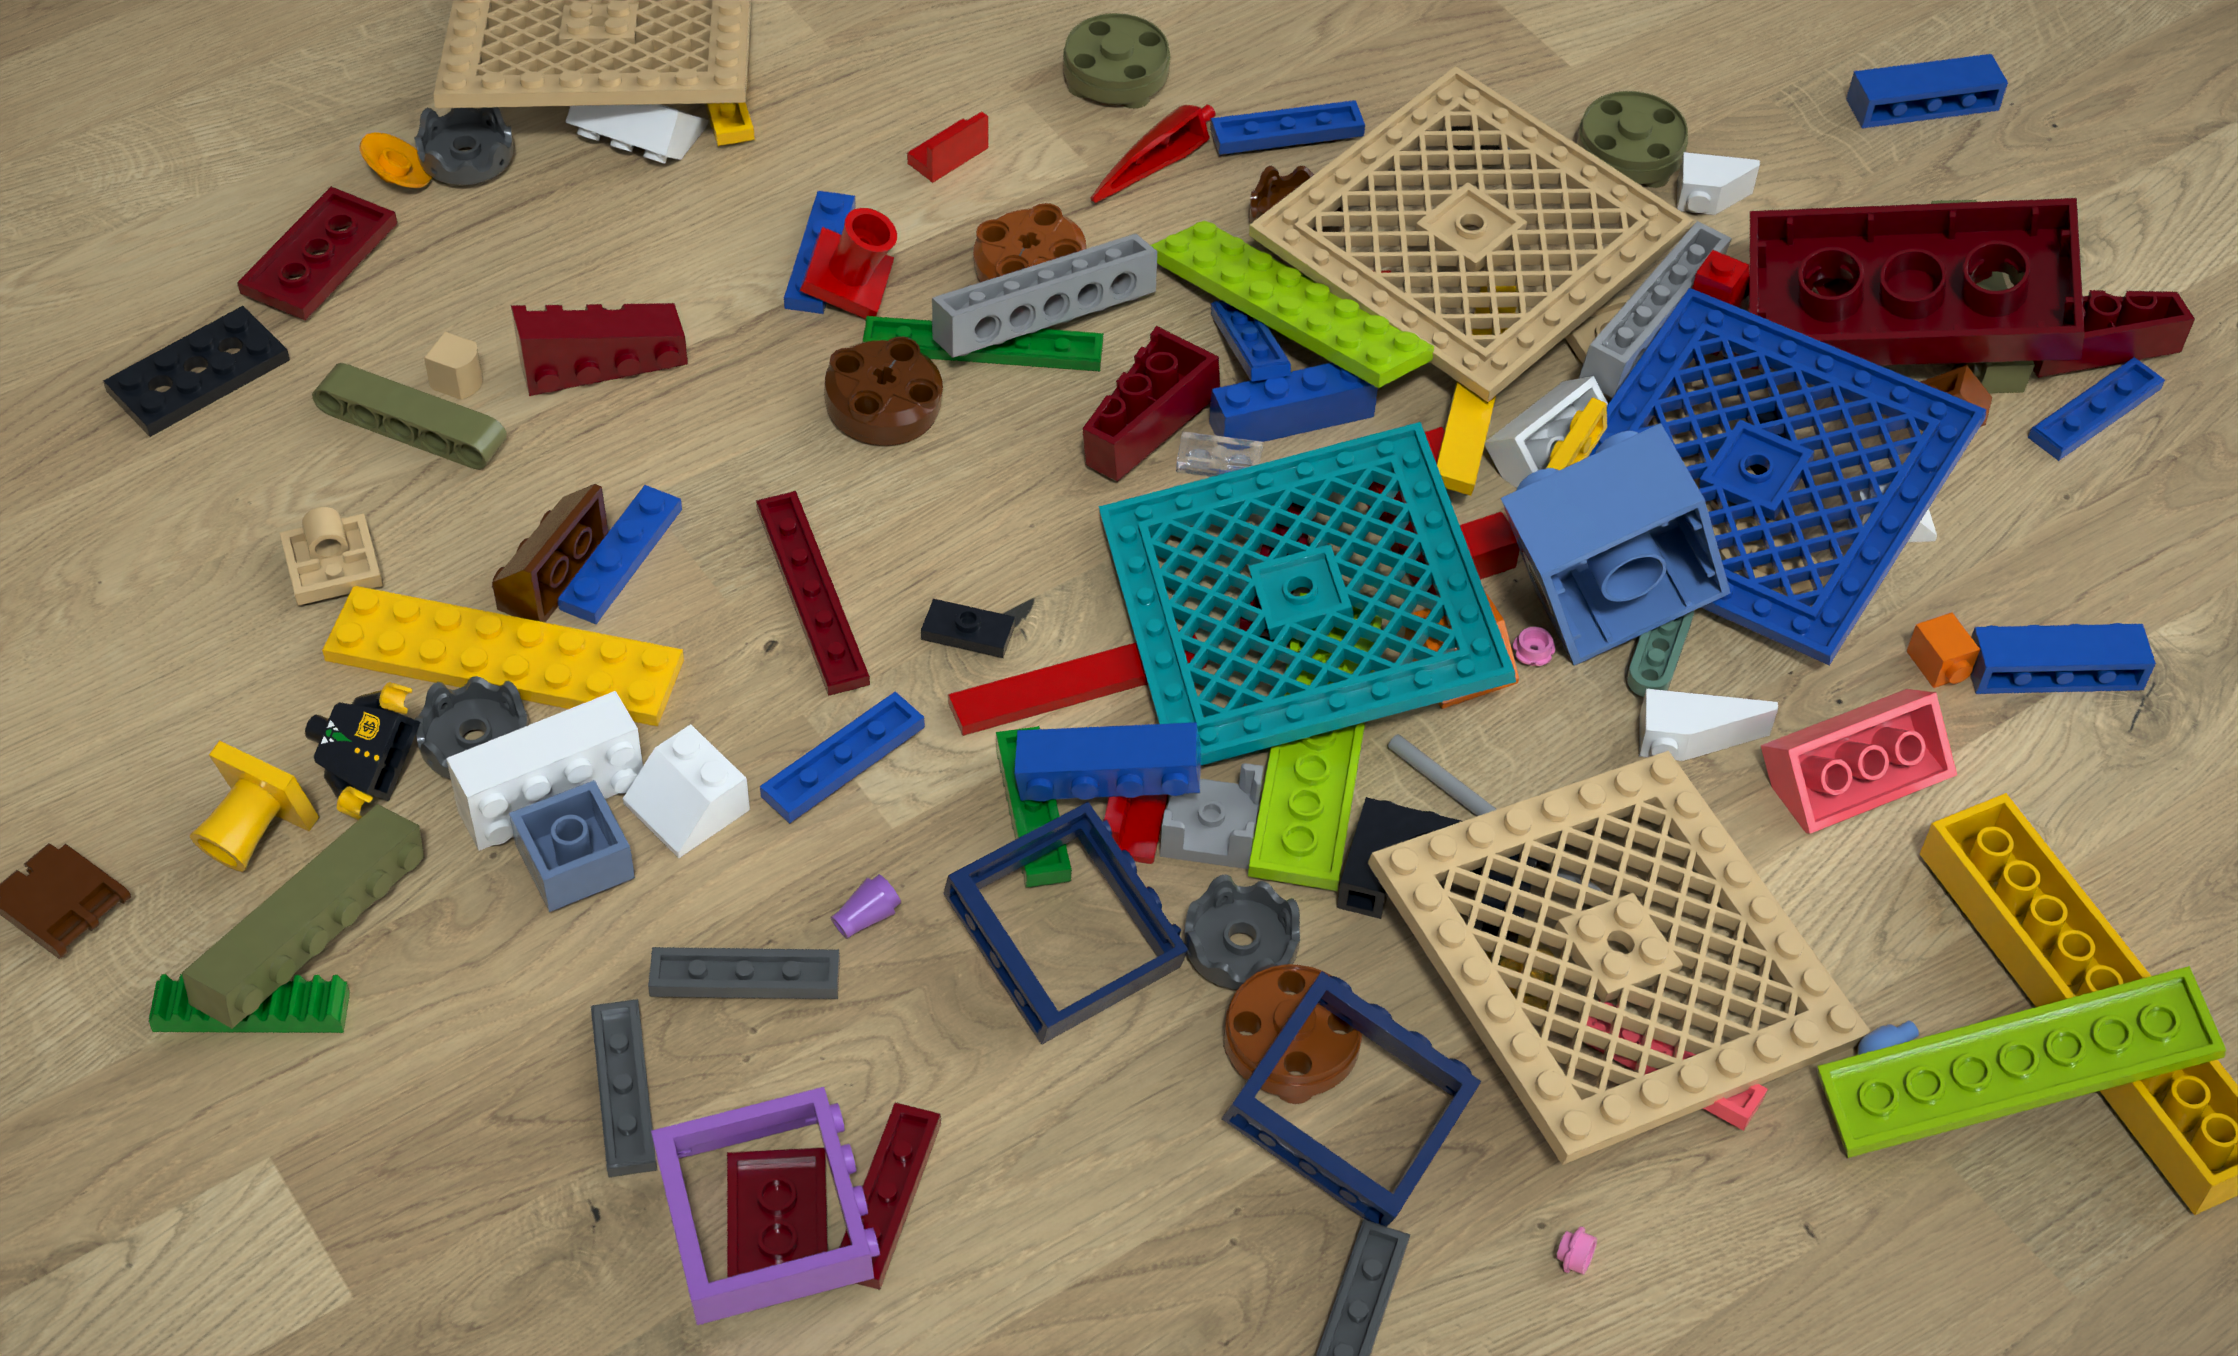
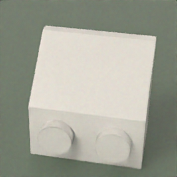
(687, 791)

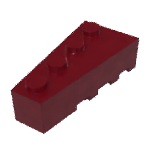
(596, 344)
(1150, 403)

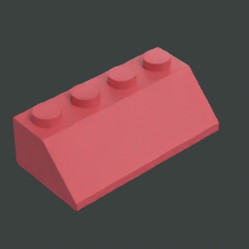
(1860, 759)

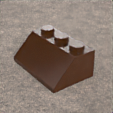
(551, 556)

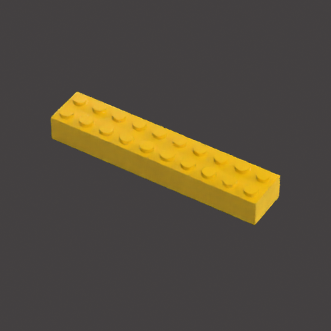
(2066, 948)

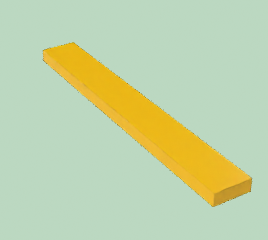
(1467, 425)

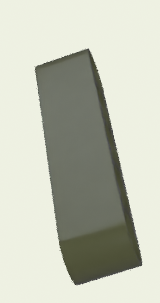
(409, 416)

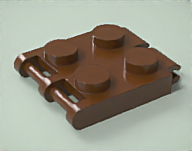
(58, 897)

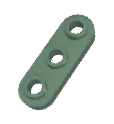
(1658, 655)

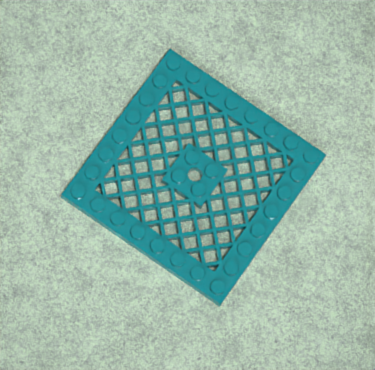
(1392, 458)

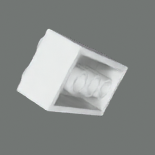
(542, 761)

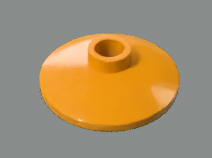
(393, 160)

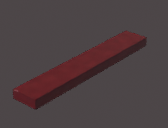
(812, 593)

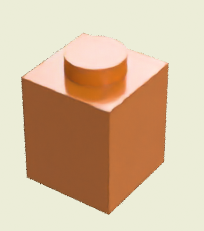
(1943, 650)

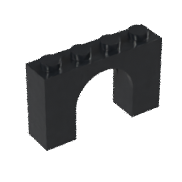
(1388, 824)

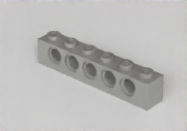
(1043, 295)
(1640, 319)

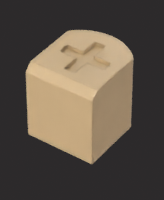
(454, 366)

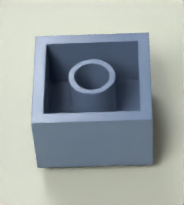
(572, 845)

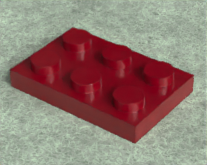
(775, 1207)

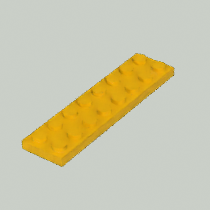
(540, 658)

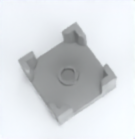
(1216, 822)

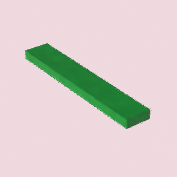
(1039, 349)

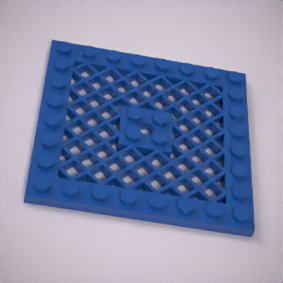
(1949, 424)

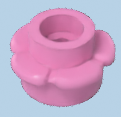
(1534, 646)
(1577, 1250)

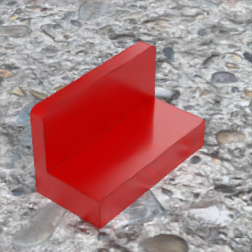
(950, 147)
(1137, 824)

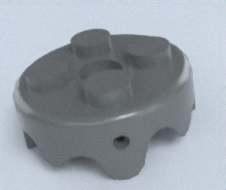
(464, 127)
(453, 713)
(1239, 909)

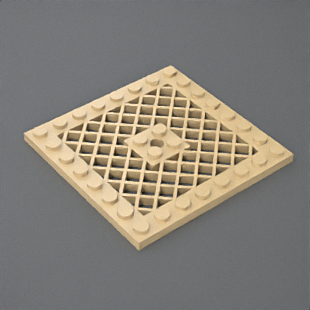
(593, 53)
(1476, 361)
(1568, 1112)

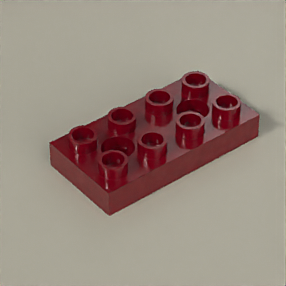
(1916, 277)

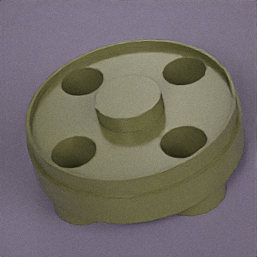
(1116, 60)
(1635, 135)

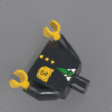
(364, 746)

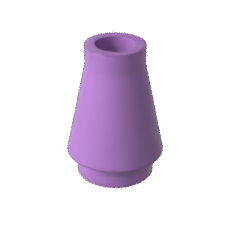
(867, 905)

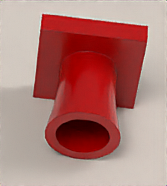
(852, 266)

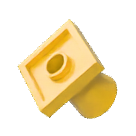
(254, 800)

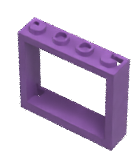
(785, 1280)

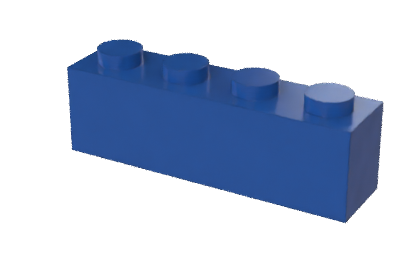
(1926, 91)
(1291, 404)
(2061, 658)
(1108, 761)

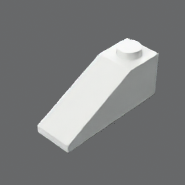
(1700, 723)

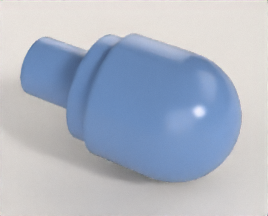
(1888, 1036)

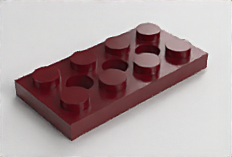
(314, 234)

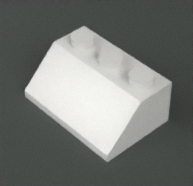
(653, 127)
(1529, 438)

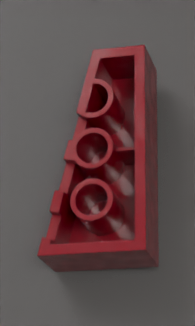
(2125, 328)

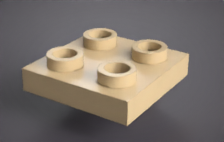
(329, 556)

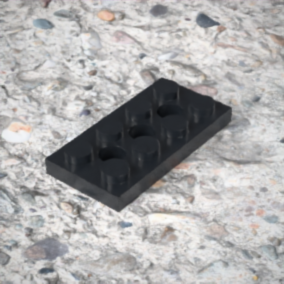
(192, 391)

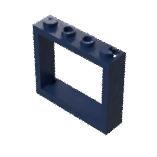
(1004, 957)
(1312, 1158)

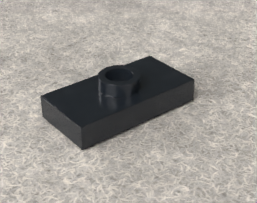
(968, 628)

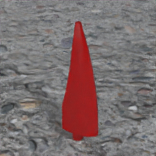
(1162, 145)

